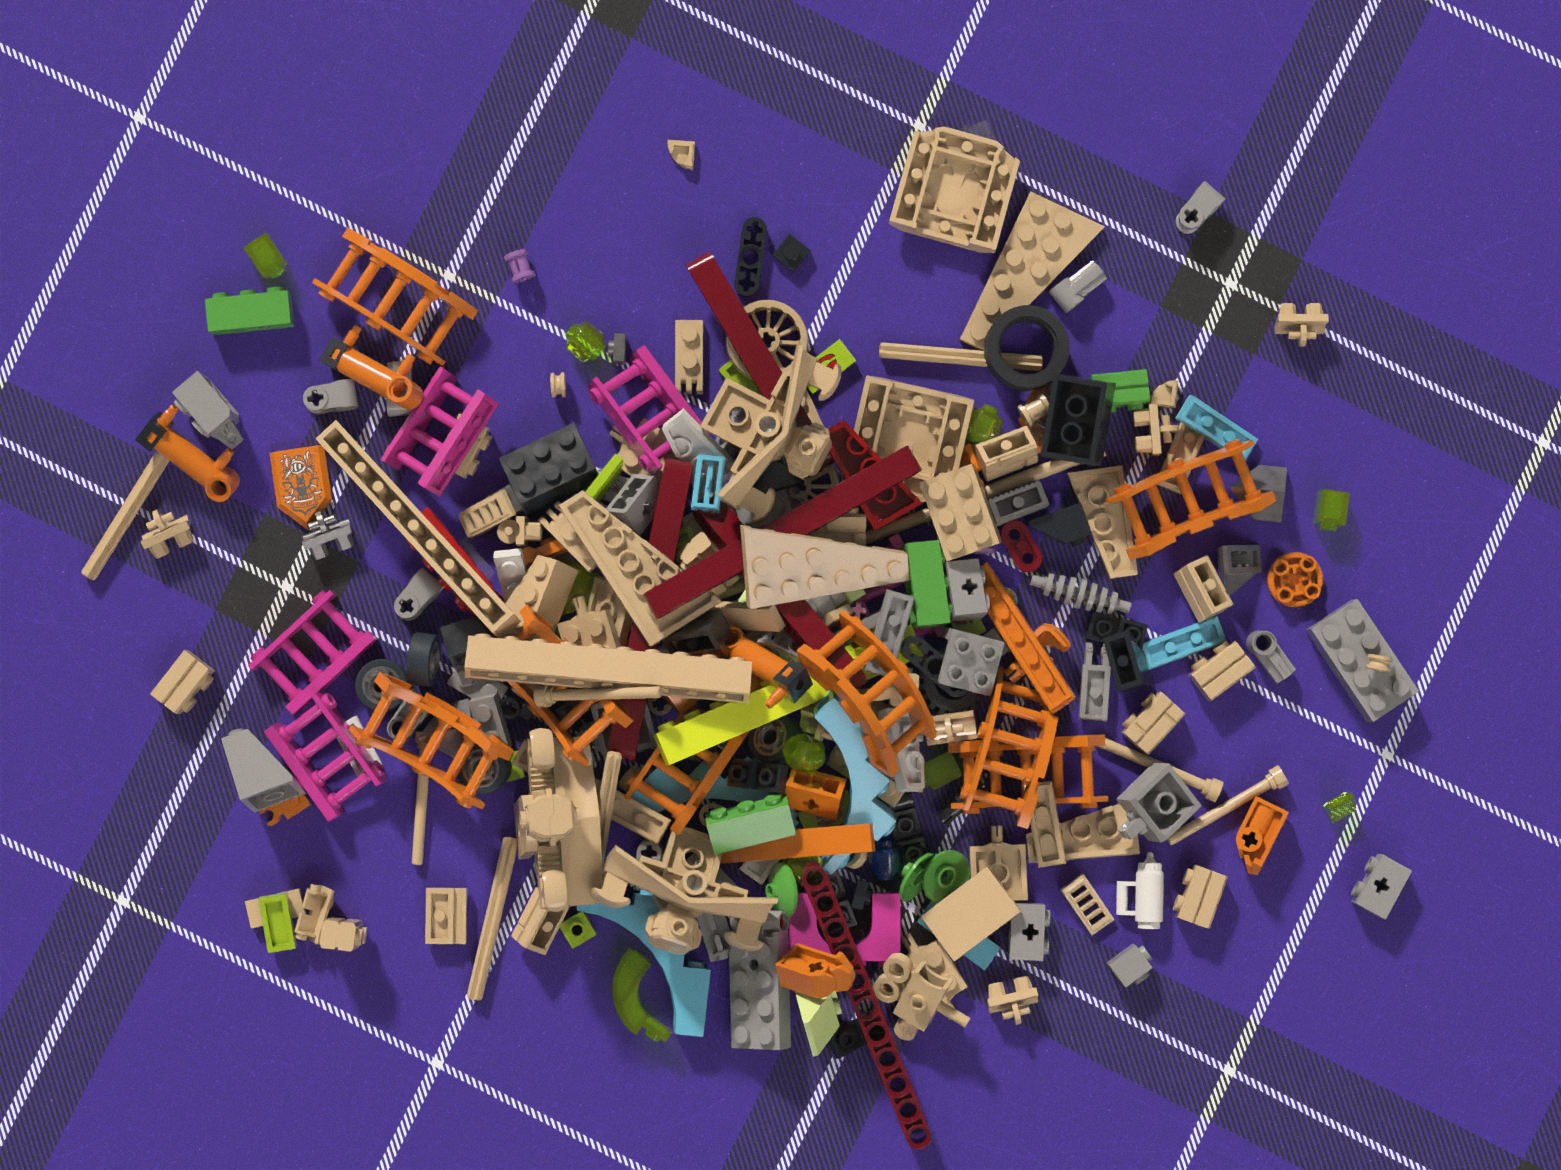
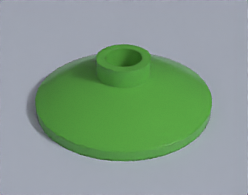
(945, 874)
(912, 877)
(784, 887)

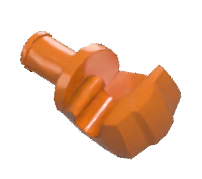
(1049, 636)

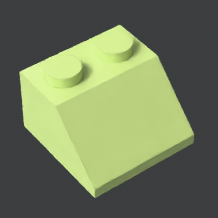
(819, 1019)

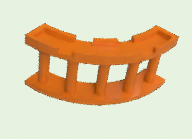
(405, 274)
(1198, 520)
(857, 706)
(613, 708)
(447, 717)
(1084, 743)
(1040, 747)
(697, 788)

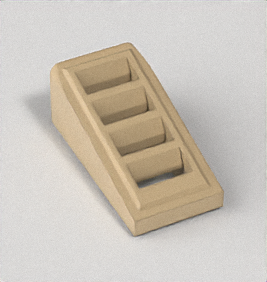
(472, 517)
(1075, 884)

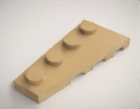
(1107, 522)
(1093, 836)

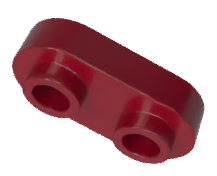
(1023, 545)

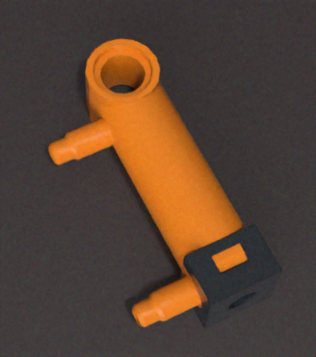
(372, 374)
(185, 455)
(788, 677)

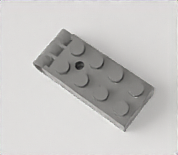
(756, 997)

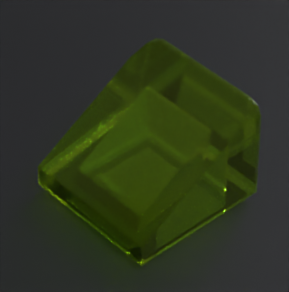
(1340, 806)

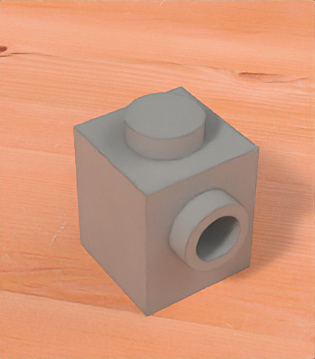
(1131, 965)

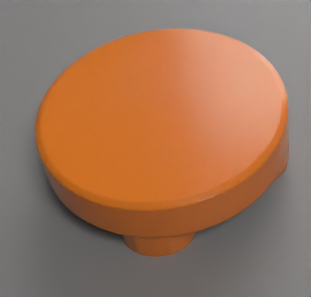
(1295, 579)

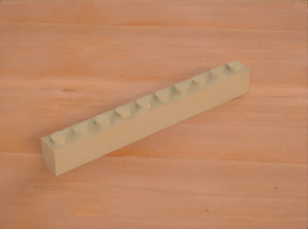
(418, 530)
(607, 668)

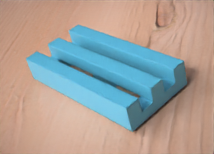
(705, 506)

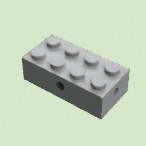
(1344, 643)

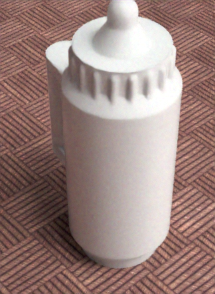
(1148, 894)

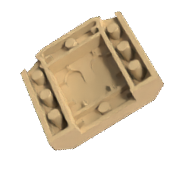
(945, 202)
(916, 417)

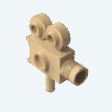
(919, 997)

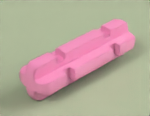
(857, 610)

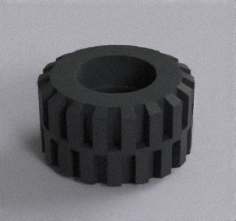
(939, 703)

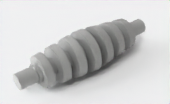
(1090, 596)

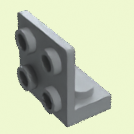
(970, 661)

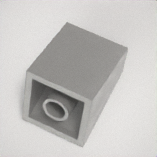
(257, 772)

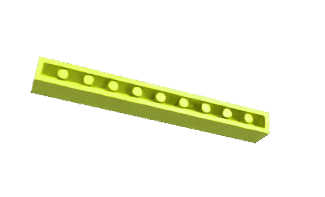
(735, 718)

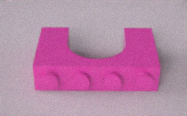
(877, 945)

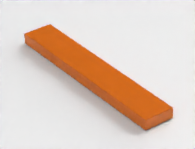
(1025, 644)
(809, 843)

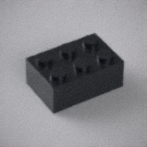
(1078, 419)
(549, 469)

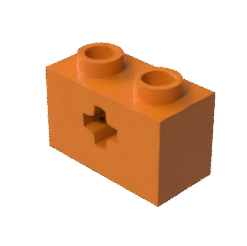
(815, 793)

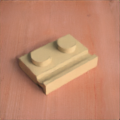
(446, 916)

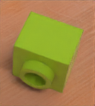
(578, 919)

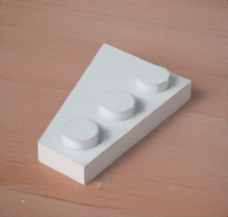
(689, 440)
(909, 759)

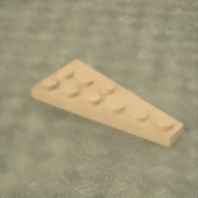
(1033, 256)
(630, 567)
(804, 567)

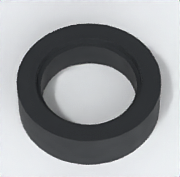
(1041, 318)

